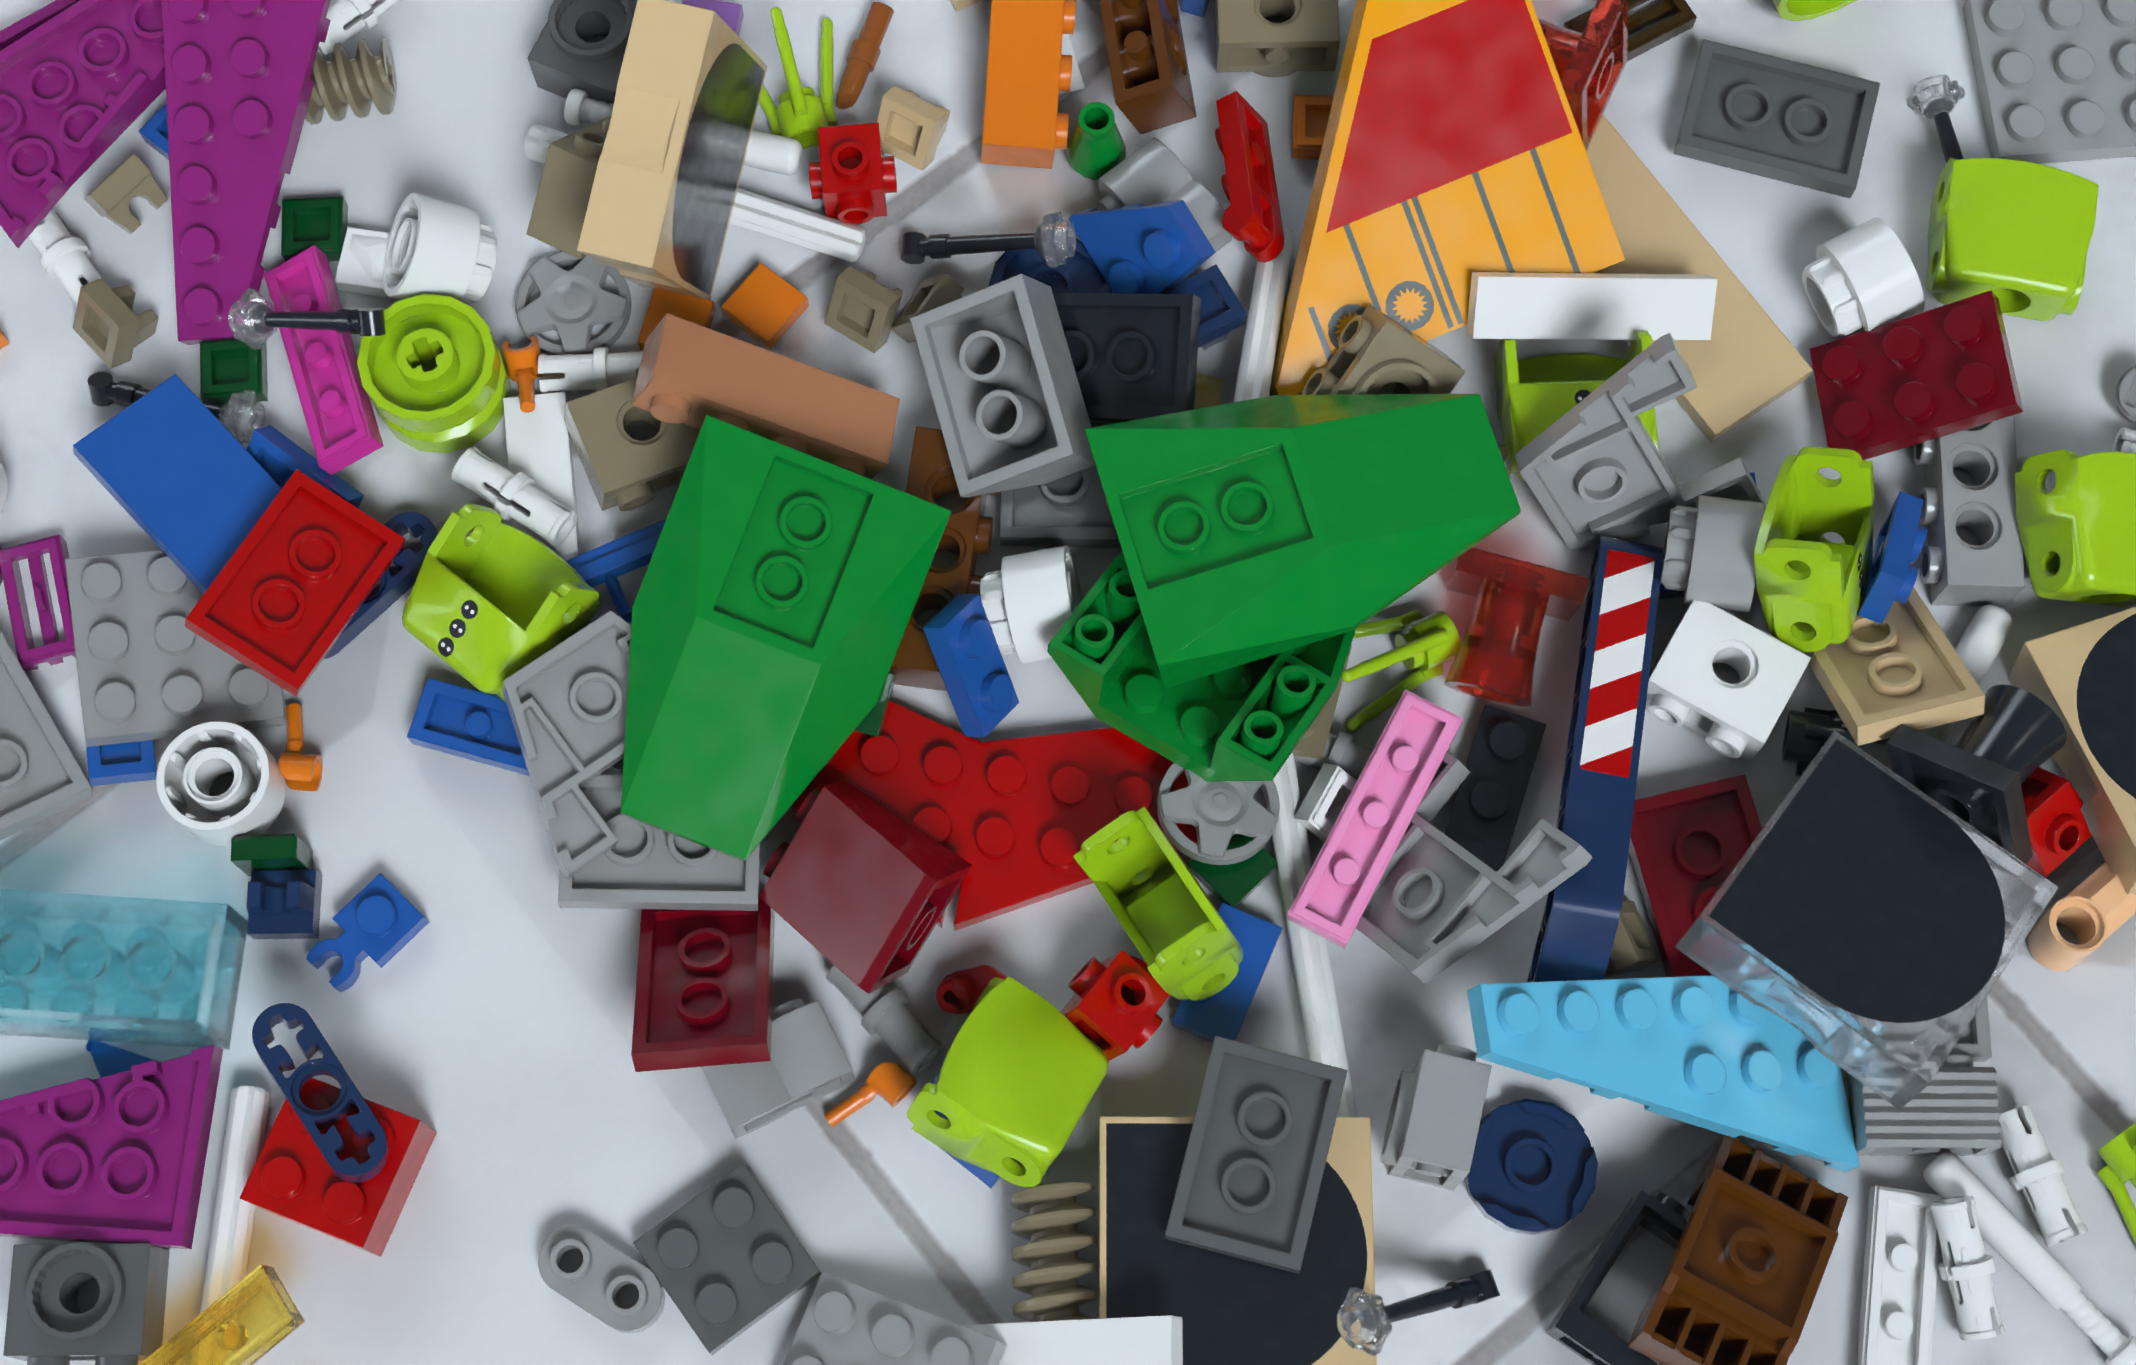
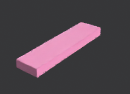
(1374, 819)

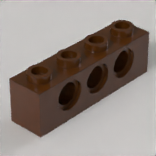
(1148, 62)
(964, 535)

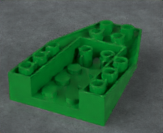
(1293, 515)
(762, 633)

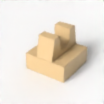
(911, 127)

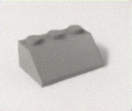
(1004, 387)

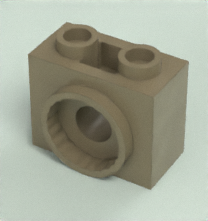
(1270, 49)
(567, 187)
(1379, 352)
(619, 467)

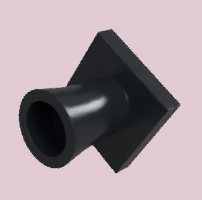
(1987, 765)

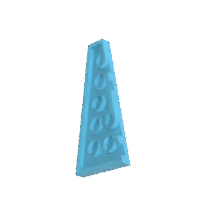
(1677, 1049)

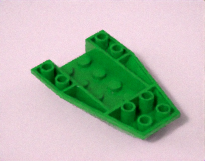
(1217, 726)

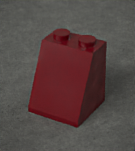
(861, 884)

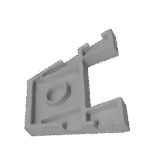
(1600, 466)
(571, 729)
(1446, 901)

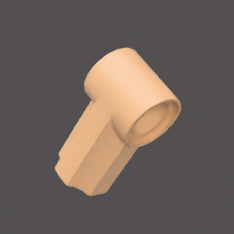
(2090, 911)

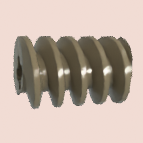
(352, 83)
(1052, 1252)

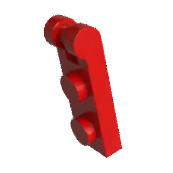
(1249, 179)

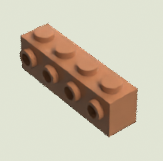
(703, 372)

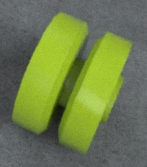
(435, 374)

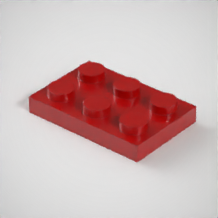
(295, 583)

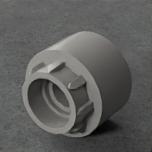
(1713, 551)

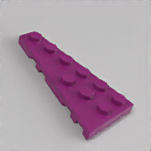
(68, 96)
(233, 132)
(110, 1154)

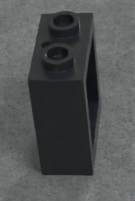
(1579, 1332)

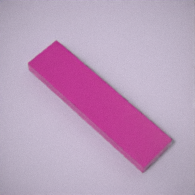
(324, 364)

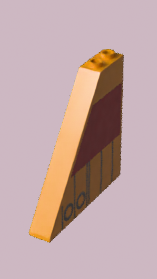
(1437, 165)

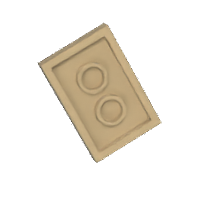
(1896, 675)

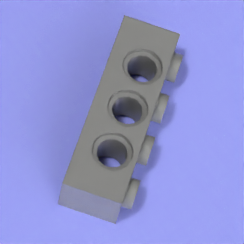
(1961, 571)

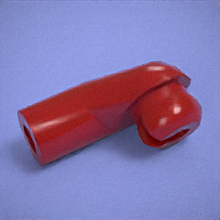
(962, 988)

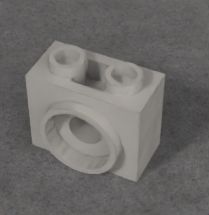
(1436, 1117)

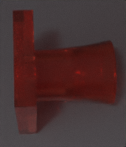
(1590, 61)
(1506, 622)

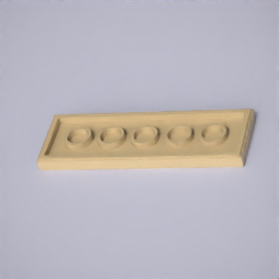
(1748, 355)

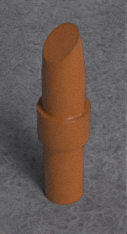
(863, 54)

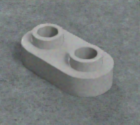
(600, 1278)

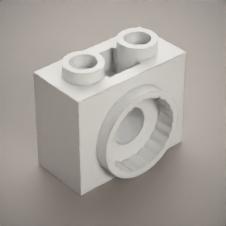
(1729, 715)

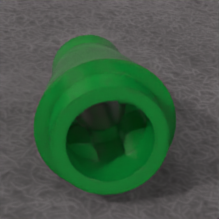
(1095, 142)

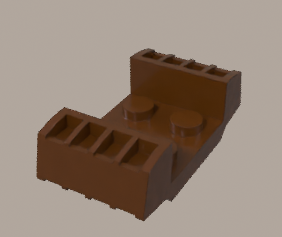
(1742, 1264)

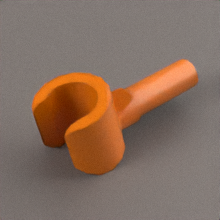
(523, 368)
(299, 769)
(886, 1080)

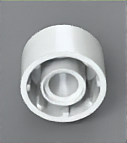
(438, 251)
(1862, 280)
(1030, 600)
(198, 760)

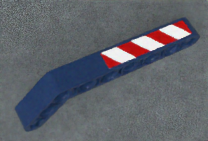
(1602, 760)

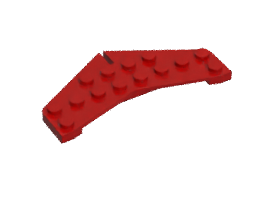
(1005, 803)

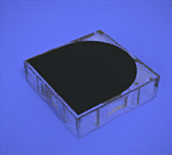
(1868, 920)

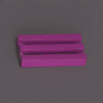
(53, 648)

